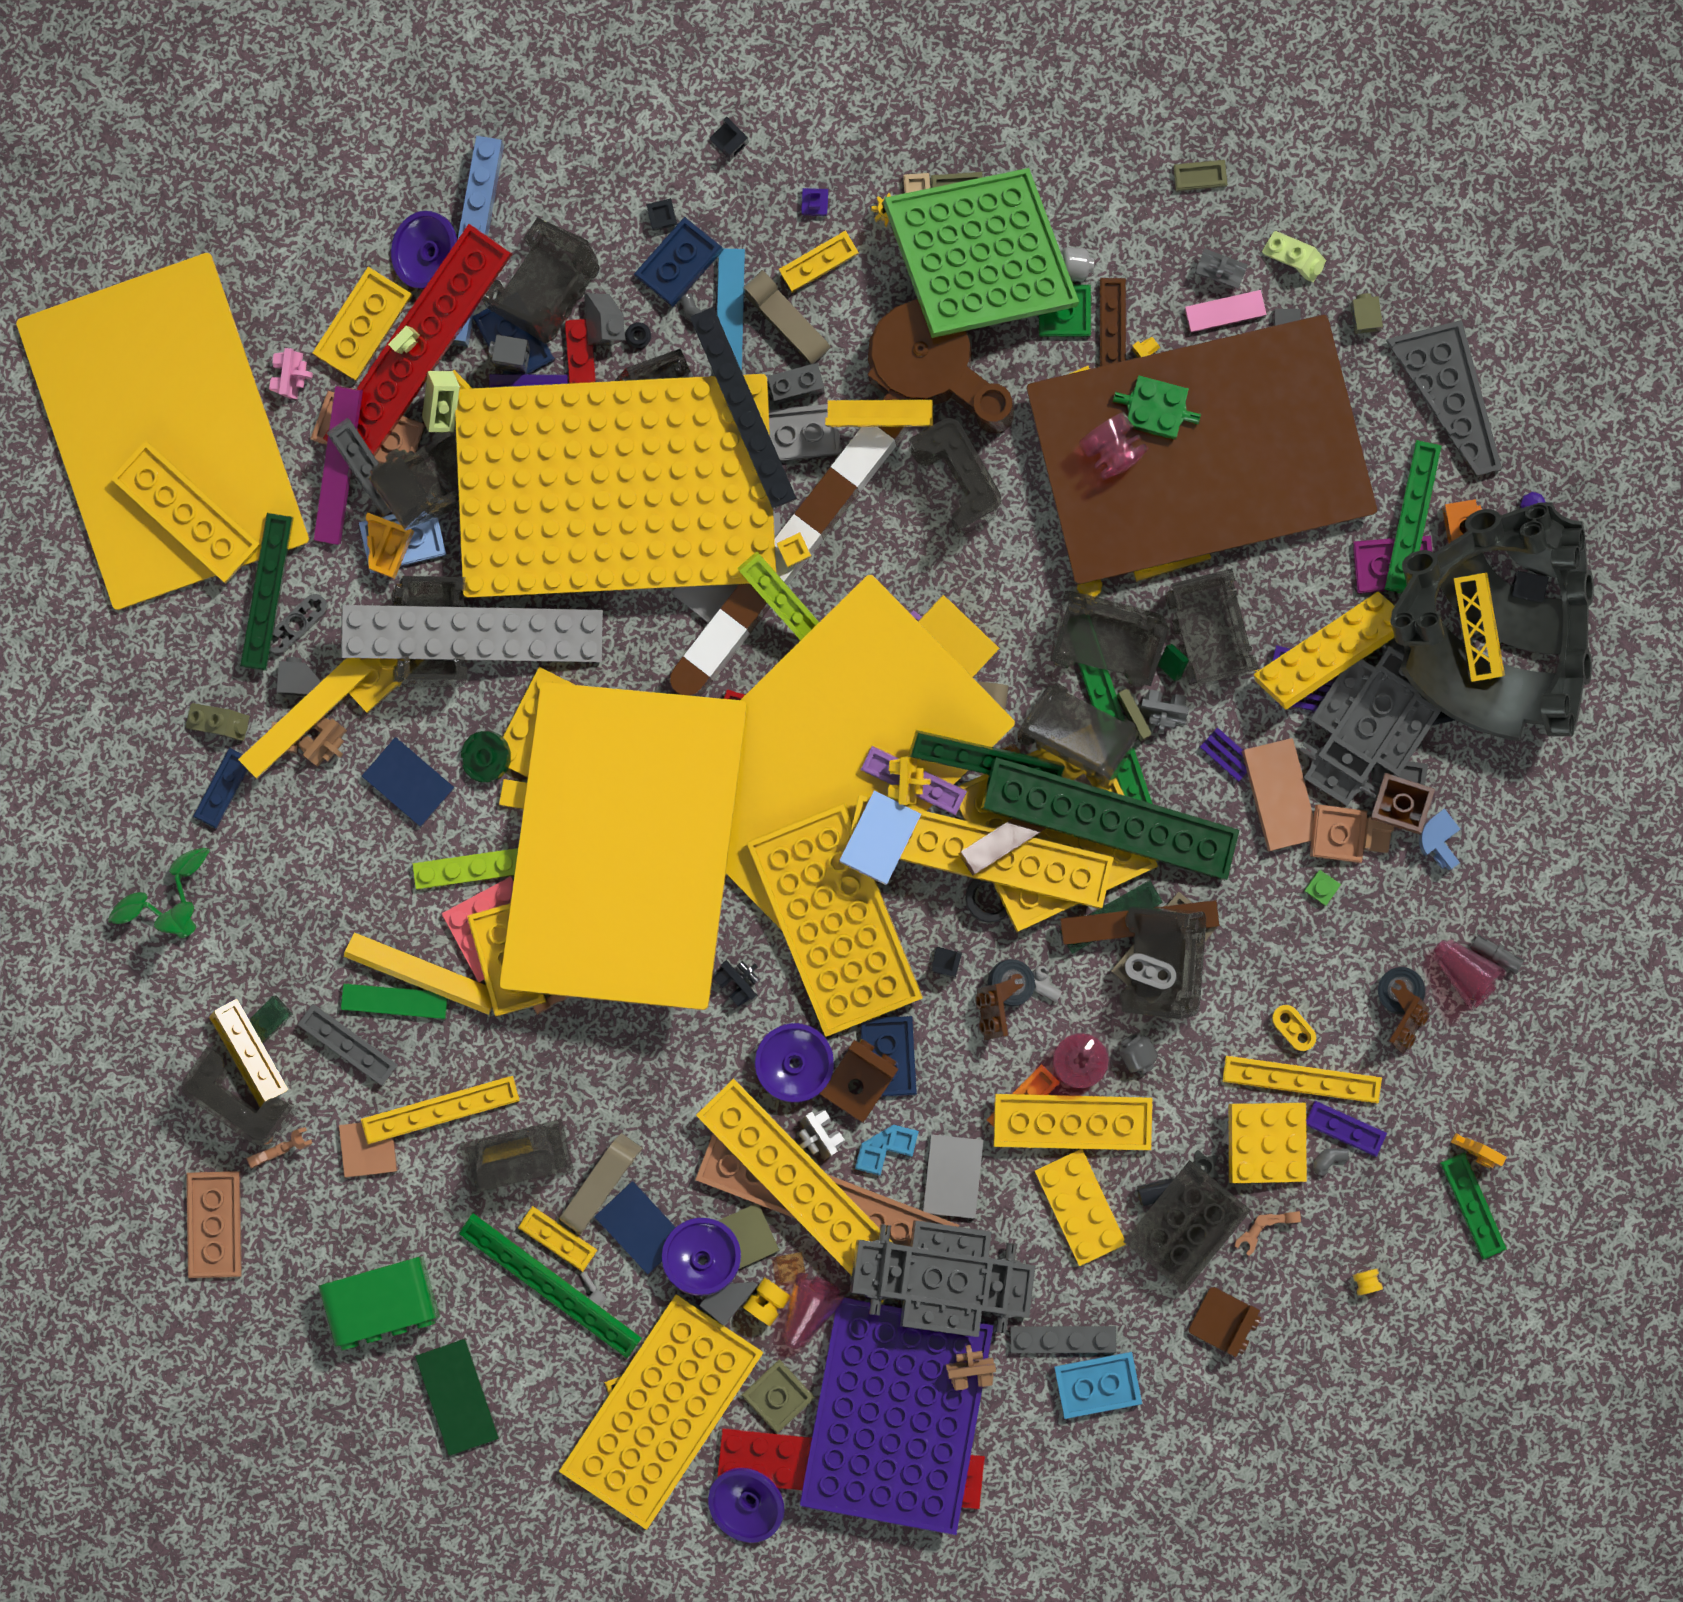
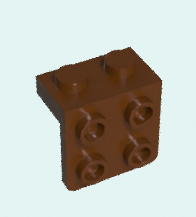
(1224, 1322)

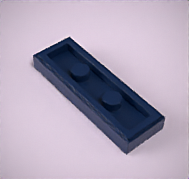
(221, 790)

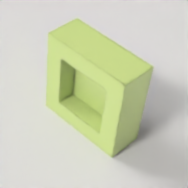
(404, 340)

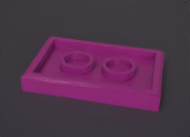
(1373, 562)

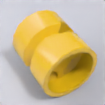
(776, 1299)

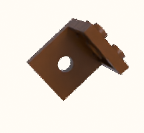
(869, 1068)

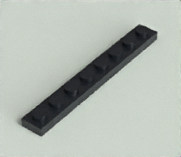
(743, 407)

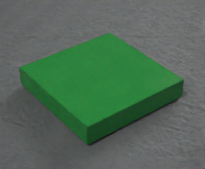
(1071, 321)

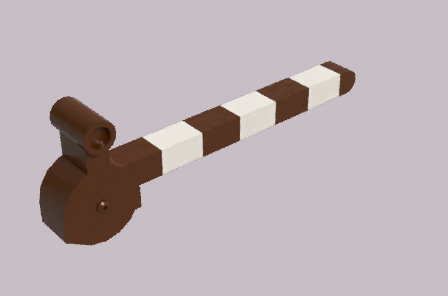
(904, 367)

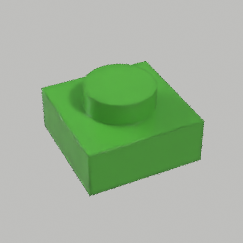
(1322, 887)

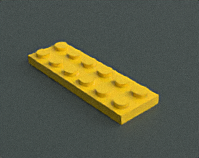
(185, 512)
(1328, 651)
(1072, 1122)

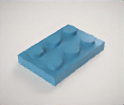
(1098, 1385)

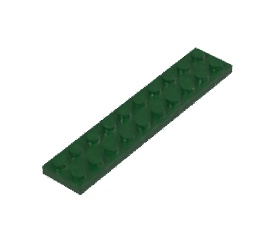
(1110, 819)

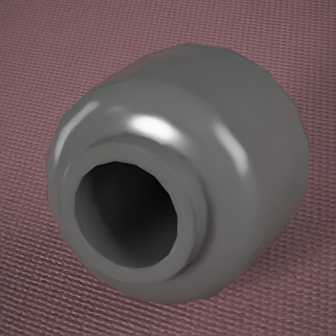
(1138, 1053)

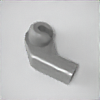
(1042, 984)

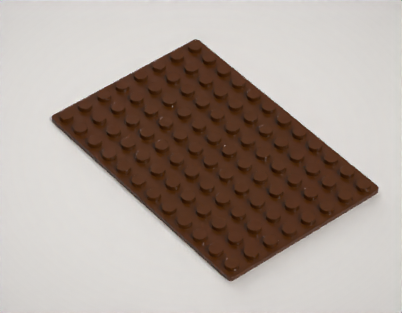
(1262, 463)

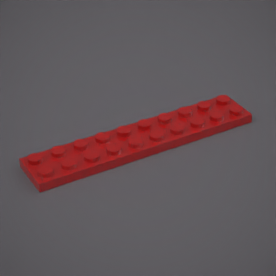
(438, 319)
(786, 1459)

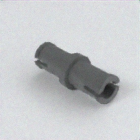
(1497, 954)

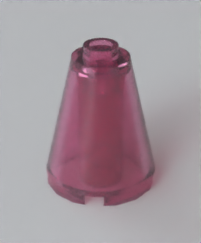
(1468, 972)
(809, 1309)

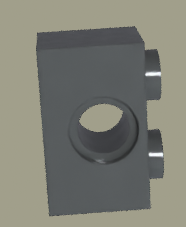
(510, 354)
(796, 384)

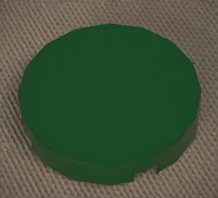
(485, 756)

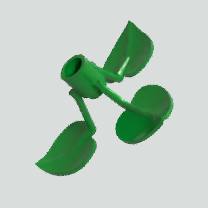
(178, 918)

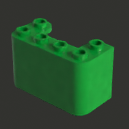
(379, 1303)

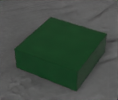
(1173, 662)

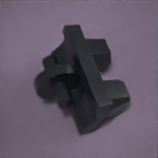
(728, 973)

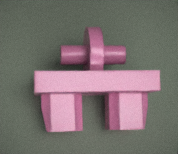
(292, 373)

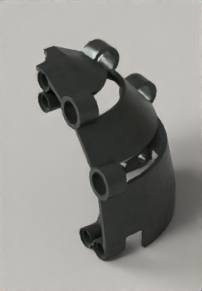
(1438, 660)

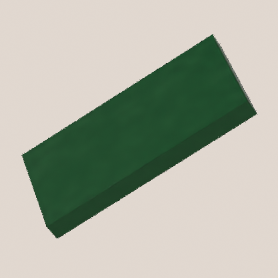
(457, 1397)

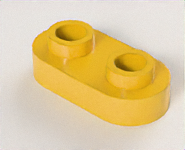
(1294, 1027)

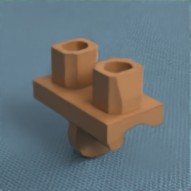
(325, 744)
(971, 1366)

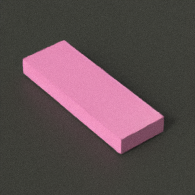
(1225, 311)

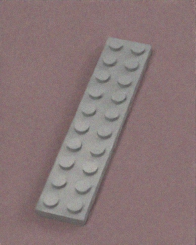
(471, 633)

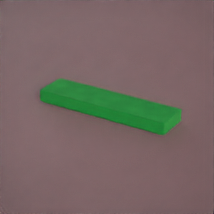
(393, 1001)
(1473, 1206)

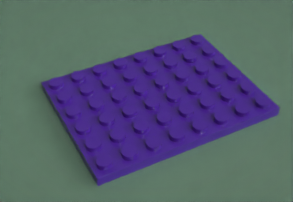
(890, 1425)

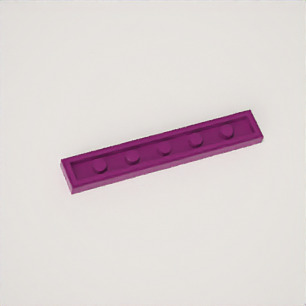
(336, 471)

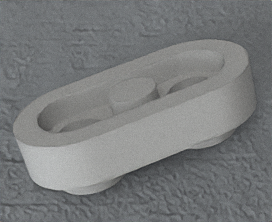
(1150, 970)

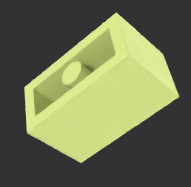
(440, 401)

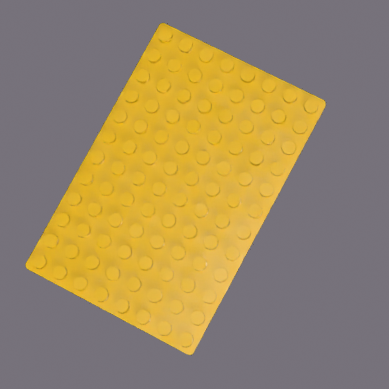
(167, 369)
(607, 487)
(847, 686)
(624, 846)

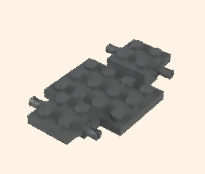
(1372, 720)
(943, 1278)

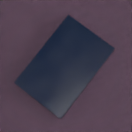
(678, 261)
(492, 324)
(408, 782)
(895, 1039)
(637, 1226)

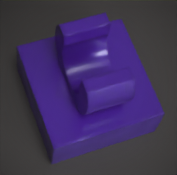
(814, 202)

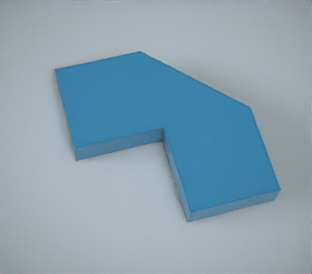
(874, 1150)

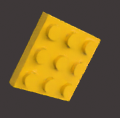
(1267, 1142)

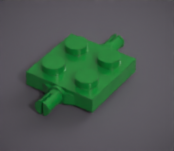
(1157, 407)

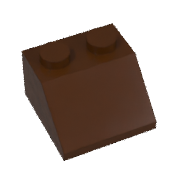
(1402, 804)

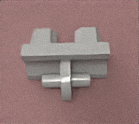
(815, 1136)

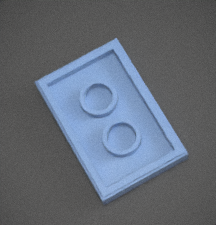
(425, 543)
(879, 837)

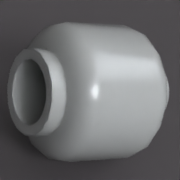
(1078, 263)

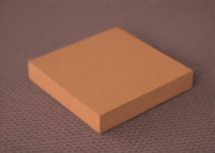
(1338, 833)
(365, 1158)

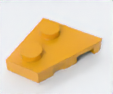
(386, 545)
(1484, 1154)

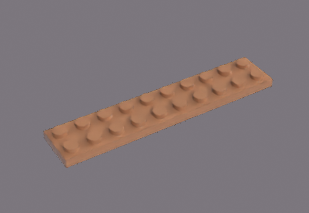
(726, 1172)

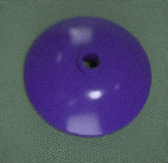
(415, 244)
(791, 1042)
(698, 1240)
(739, 1513)

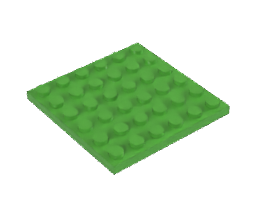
(980, 252)

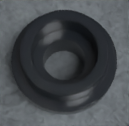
(638, 326)

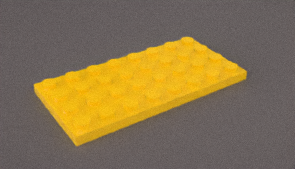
(834, 922)
(661, 1411)

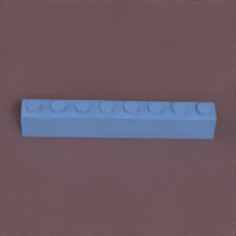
(480, 200)

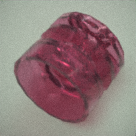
(1113, 446)
(1070, 1073)

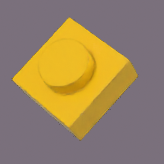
(794, 550)

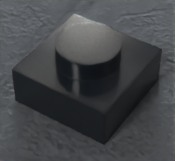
(661, 214)

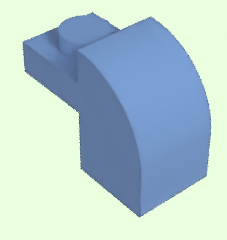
(1434, 835)

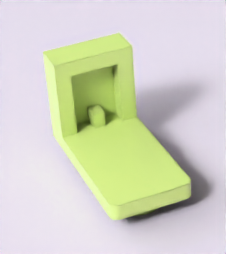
(1295, 254)

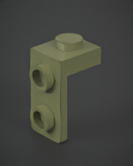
(217, 721)

